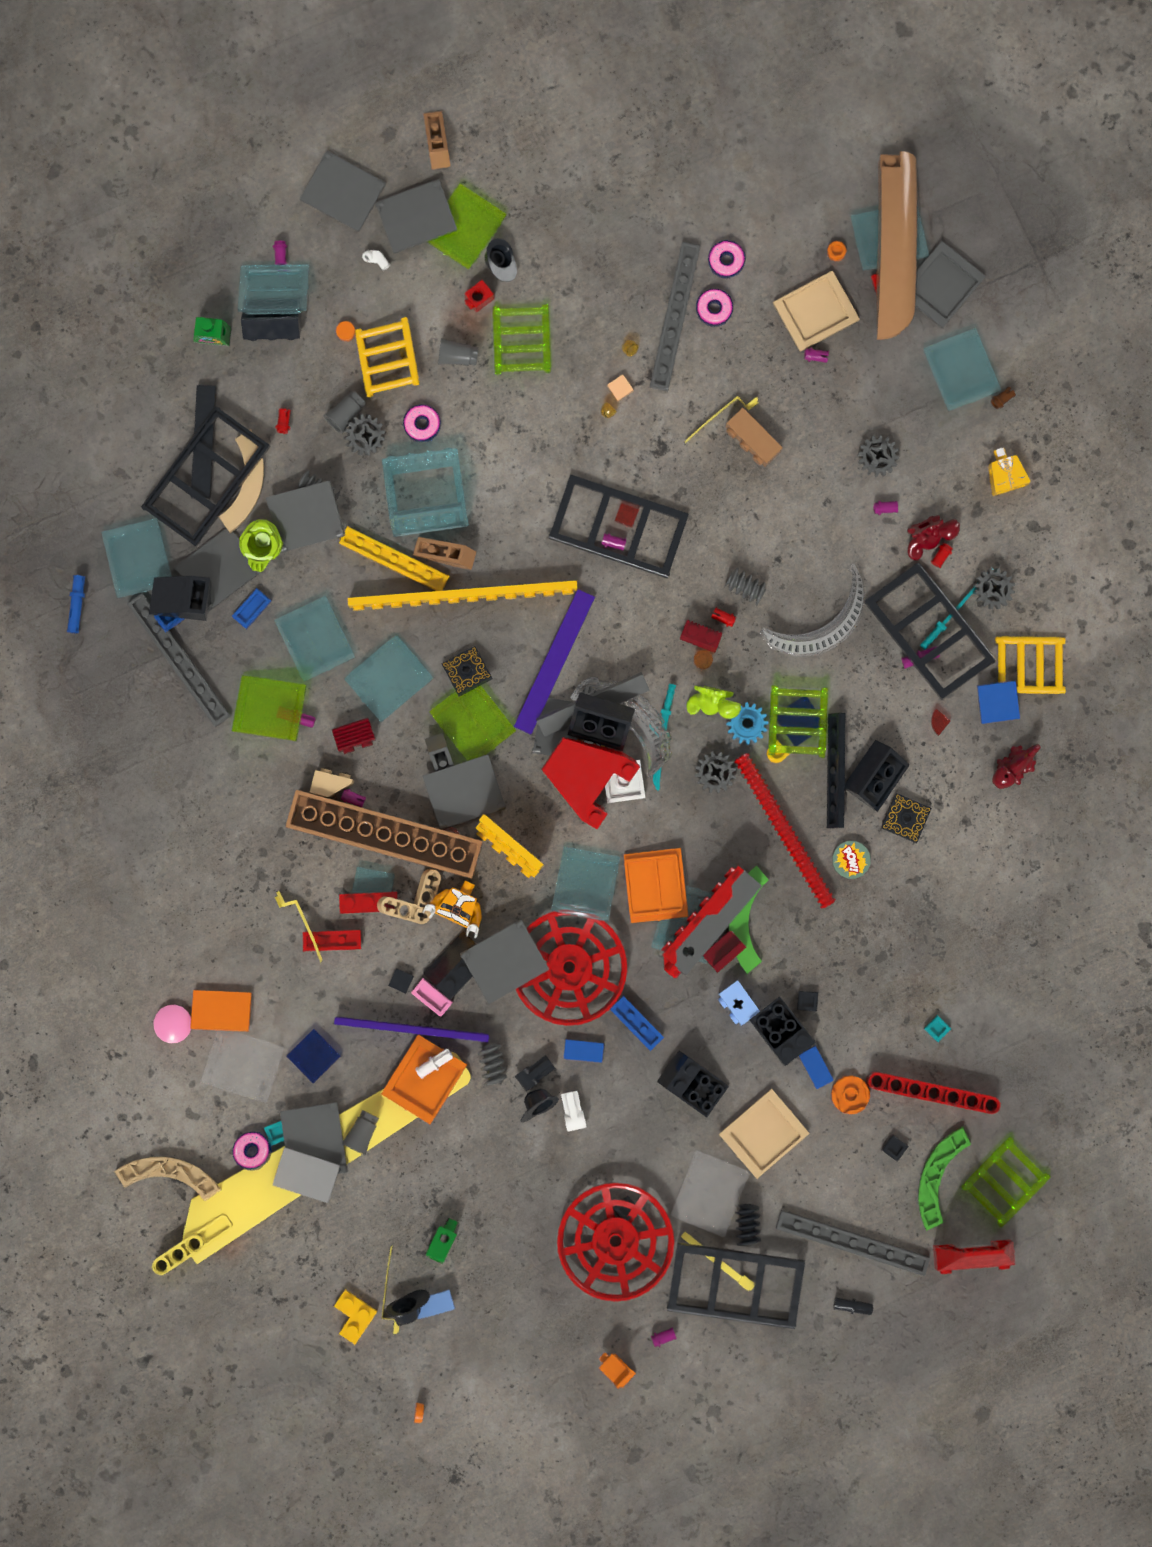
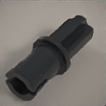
(853, 1306)

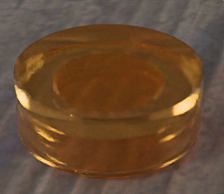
(703, 659)

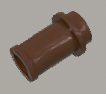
(999, 400)

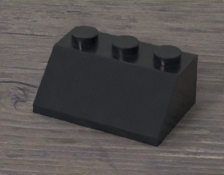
(271, 326)
(601, 721)
(876, 775)
(449, 970)

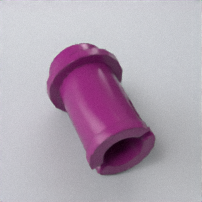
(280, 252)
(815, 355)
(885, 507)
(613, 541)
(353, 798)
(663, 1337)

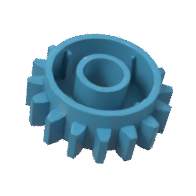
(752, 733)

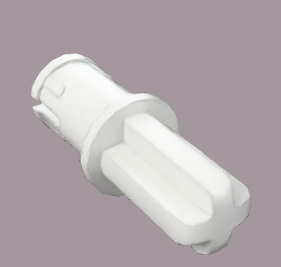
(434, 1063)

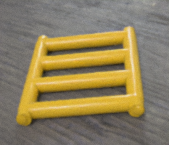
(364, 353)
(1039, 641)

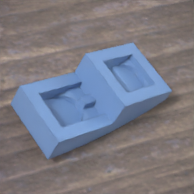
(437, 1304)

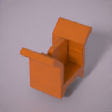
(616, 1369)

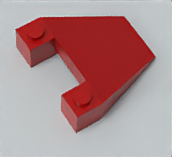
(581, 773)
(950, 1258)

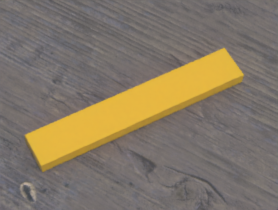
(394, 559)

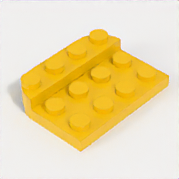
(503, 842)

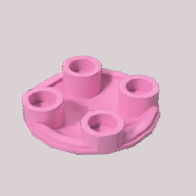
(172, 1023)

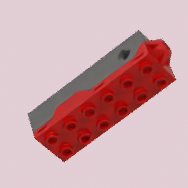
(710, 921)

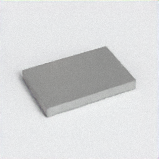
(306, 1175)

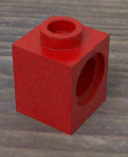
(479, 288)

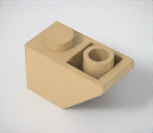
(329, 785)

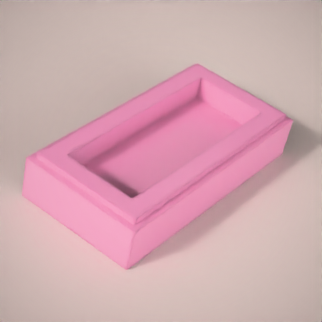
(432, 997)

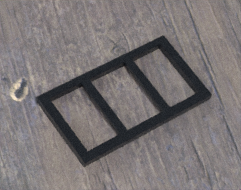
(240, 478)
(610, 492)
(919, 663)
(720, 1253)

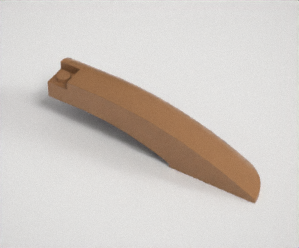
(896, 243)

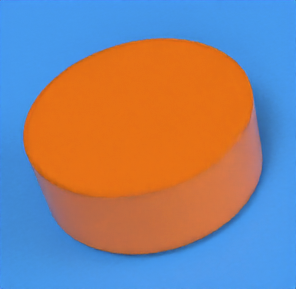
(836, 251)
(345, 331)
(419, 1410)

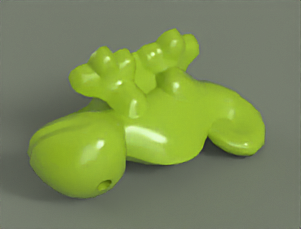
(713, 700)

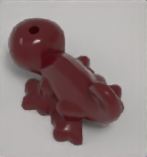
(929, 533)
(1012, 768)

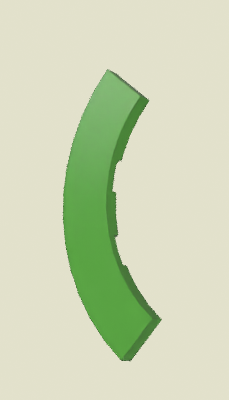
(740, 927)
(932, 1175)

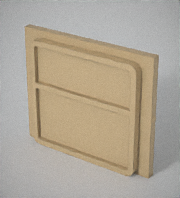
(816, 311)
(764, 1133)

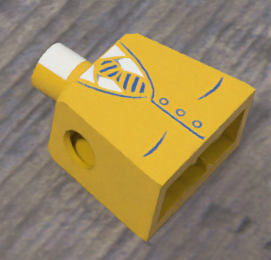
(1006, 473)

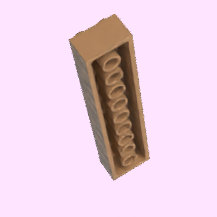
(384, 834)

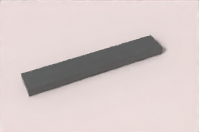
(615, 693)

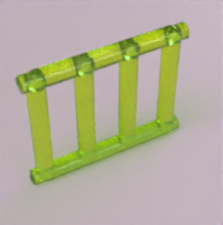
(498, 331)
(821, 713)
(982, 1172)

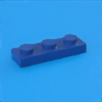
(636, 1023)

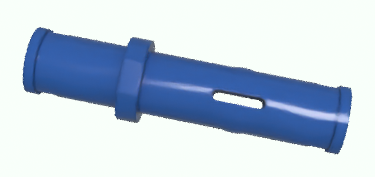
(76, 603)

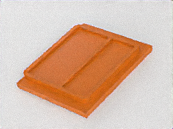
(655, 885)
(425, 1095)

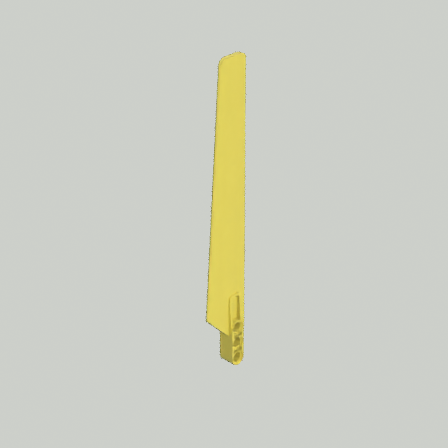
(251, 1197)

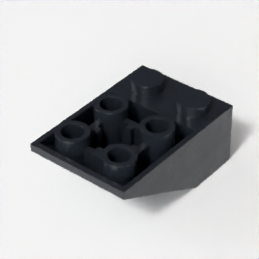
(181, 597)
(782, 1031)
(692, 1083)

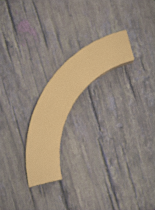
(250, 488)
(171, 1168)

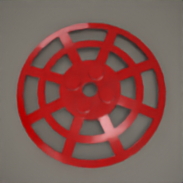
(581, 974)
(615, 1254)

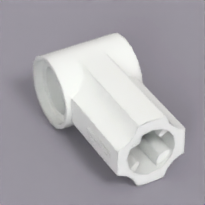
(573, 1115)

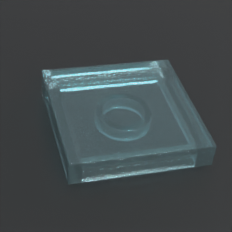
(372, 881)

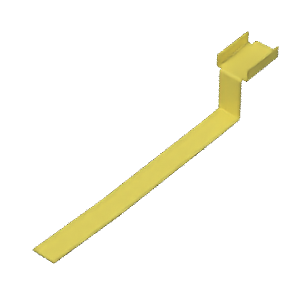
(751, 404)
(281, 903)
(744, 1281)
(396, 1327)

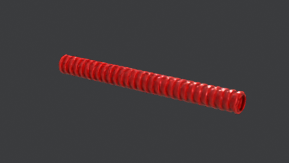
(784, 830)

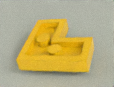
(359, 1313)

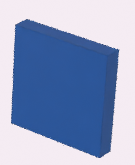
(998, 701)

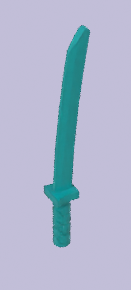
(940, 627)
(665, 715)

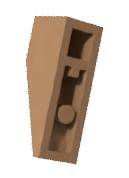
(436, 140)
(445, 553)

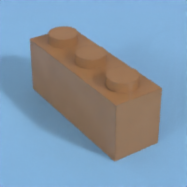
(753, 437)

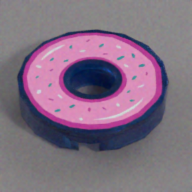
(726, 248)
(710, 318)
(422, 412)
(241, 1147)

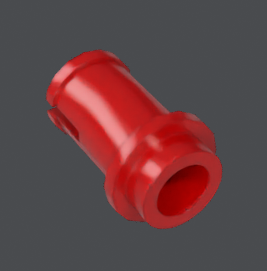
(283, 421)
(941, 555)
(726, 618)

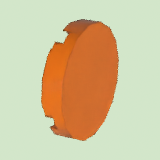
(850, 1094)

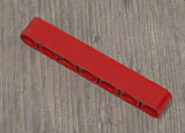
(942, 1096)

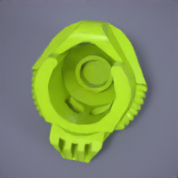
(260, 544)

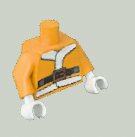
(457, 907)

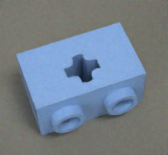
(737, 992)

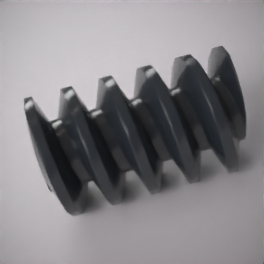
(748, 1224)

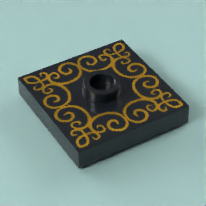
(467, 671)
(906, 818)

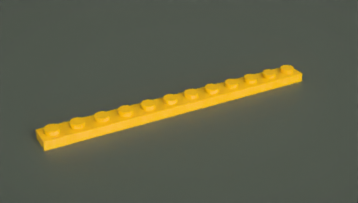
(471, 595)

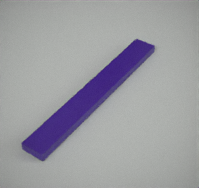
(554, 662)
(411, 1029)

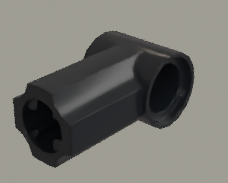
(531, 1075)

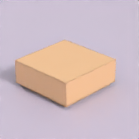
(620, 388)

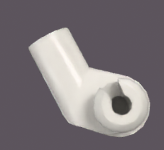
(374, 256)

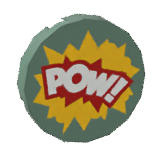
(851, 859)

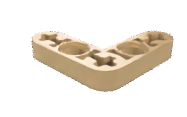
(413, 909)

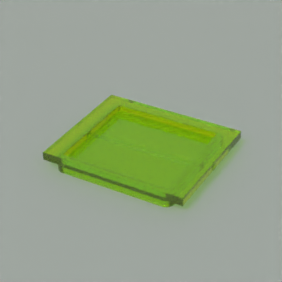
(475, 224)
(269, 708)
(472, 722)

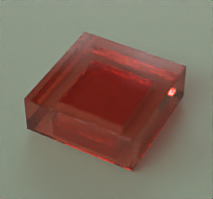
(626, 515)

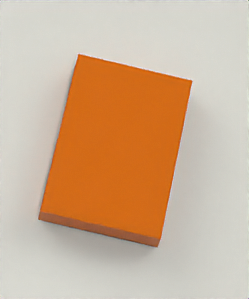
(221, 1011)

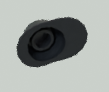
(501, 260)
(538, 1102)
(408, 1307)

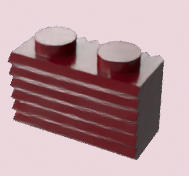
(701, 636)
(354, 735)

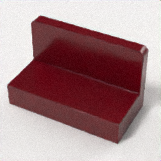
(724, 951)

